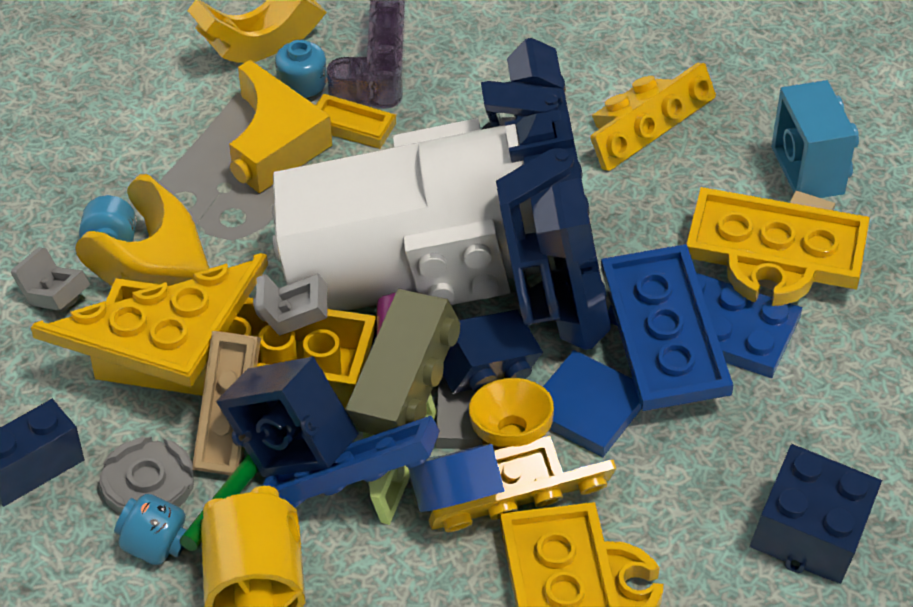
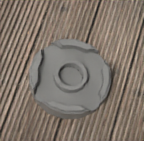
(122, 481)

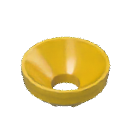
(508, 403)

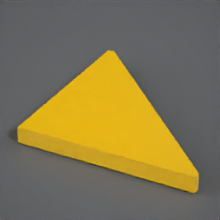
(162, 326)

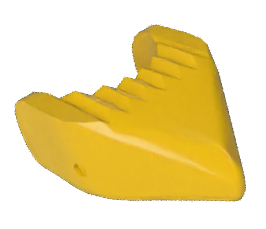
(167, 255)

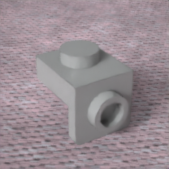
(47, 284)
(291, 305)

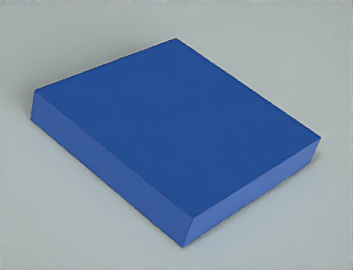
(591, 402)

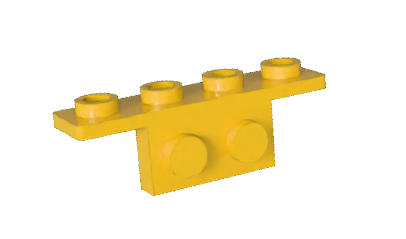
(647, 112)
(528, 476)

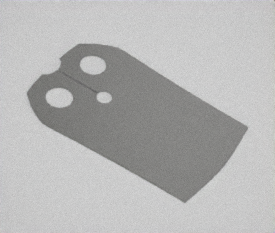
(208, 165)

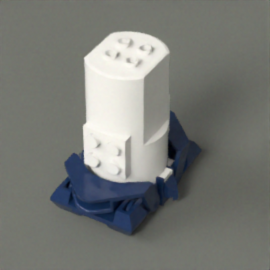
(457, 211)

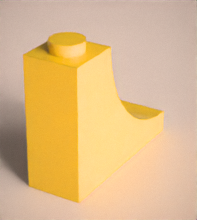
(282, 132)

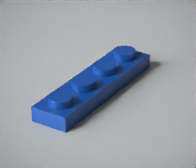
(362, 460)

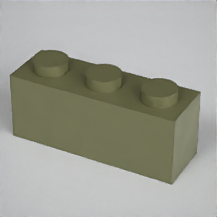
(404, 362)

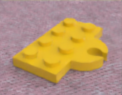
(777, 243)
(564, 562)

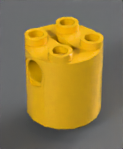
(252, 551)

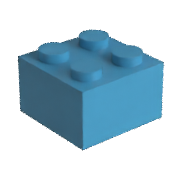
(814, 139)

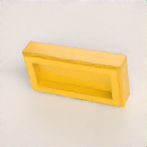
(357, 121)

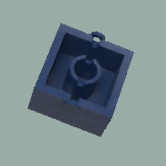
(287, 417)
(815, 514)

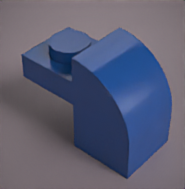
(456, 478)

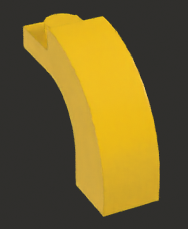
(258, 32)

